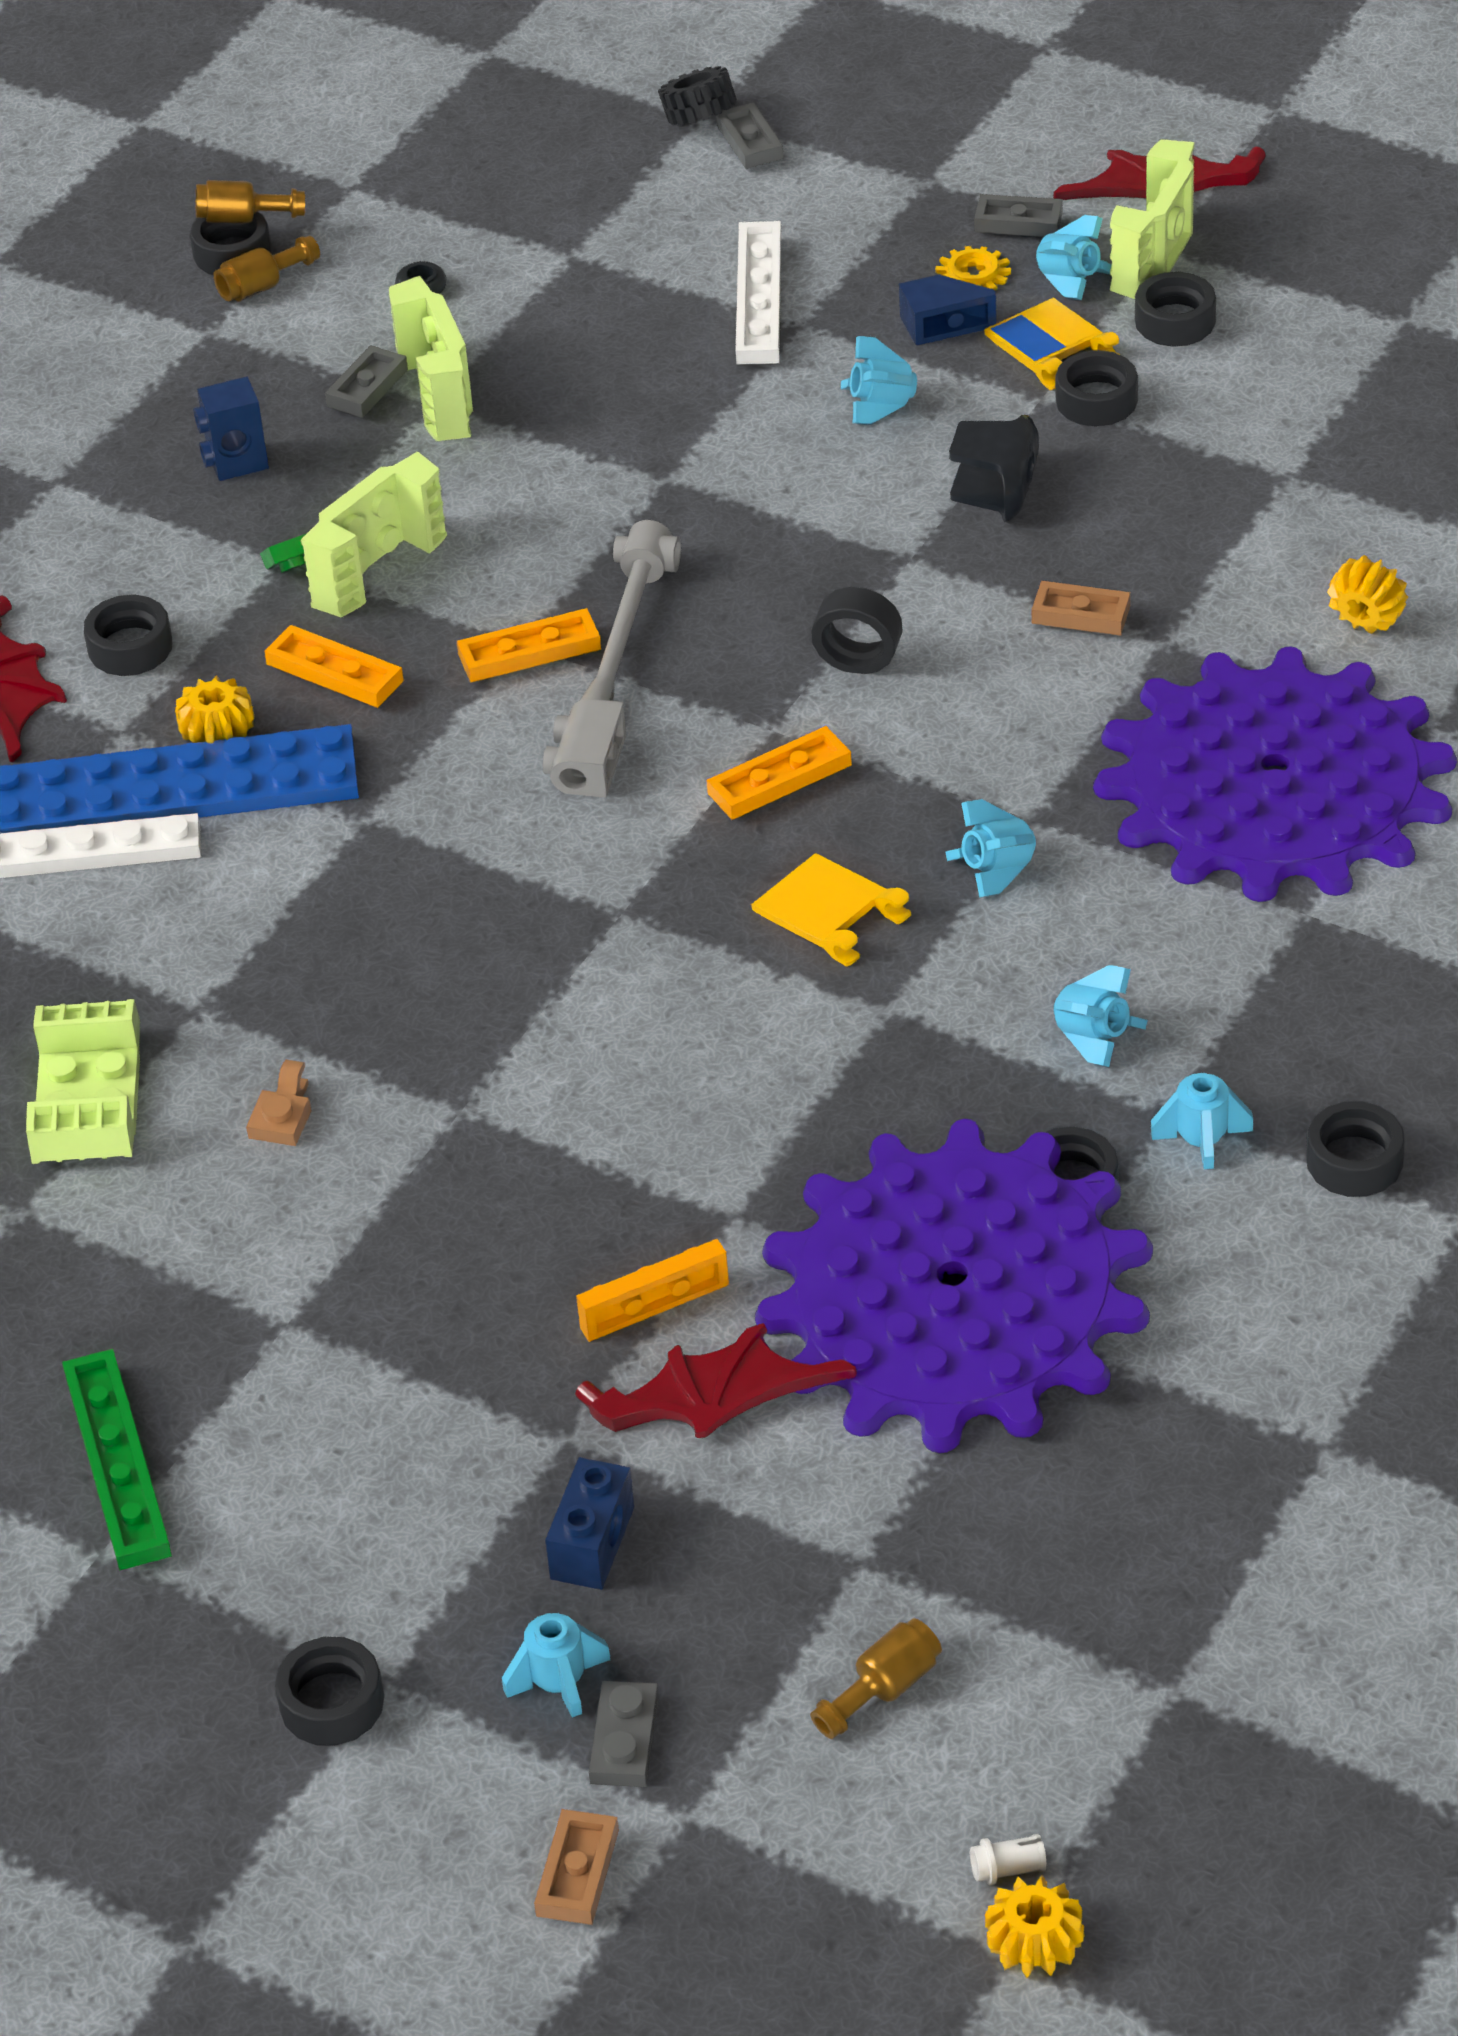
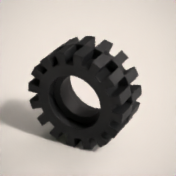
(697, 95)

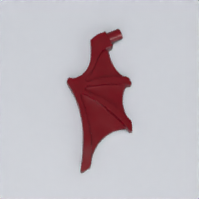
(1129, 176)
(21, 686)
(711, 1386)

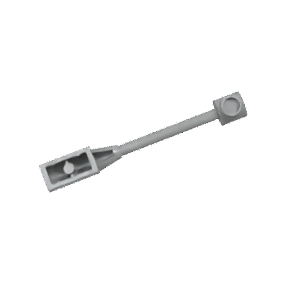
(596, 724)

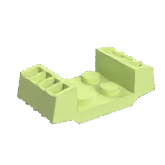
(1154, 238)
(435, 347)
(368, 523)
(85, 1081)

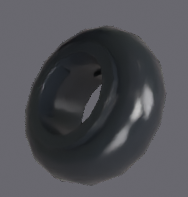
(430, 273)

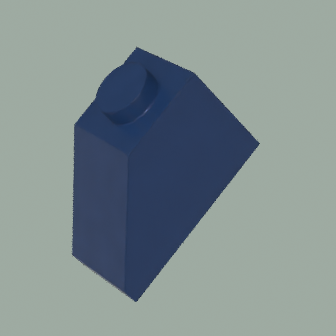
(945, 308)

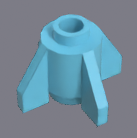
(1071, 256)
(881, 381)
(995, 845)
(1094, 1012)
(1202, 1114)
(555, 1658)

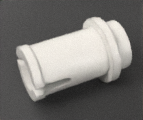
(1007, 1858)

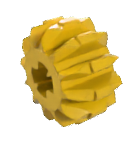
(1367, 594)
(214, 711)
(1034, 1926)

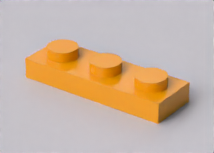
(528, 645)
(334, 666)
(779, 772)
(652, 1290)

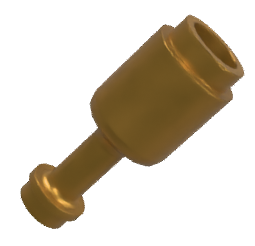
(238, 202)
(260, 269)
(883, 1669)

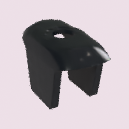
(994, 464)

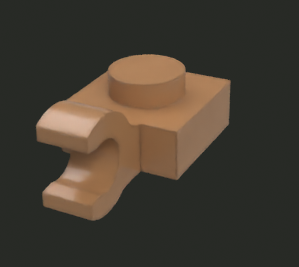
(282, 1114)

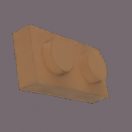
(1081, 608)
(576, 1866)

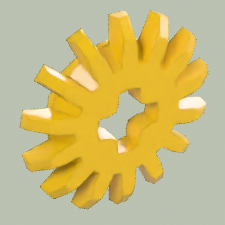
(990, 267)

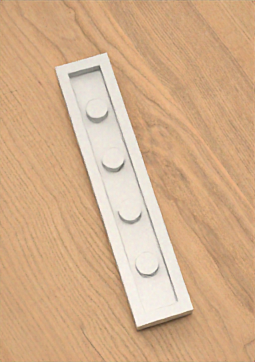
(758, 293)
(100, 845)

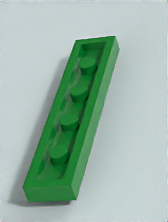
(116, 1460)

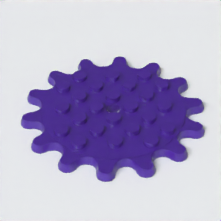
(1344, 788)
(941, 1352)

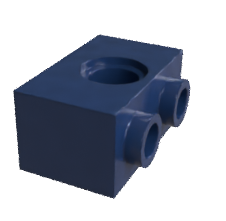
(232, 429)
(590, 1523)

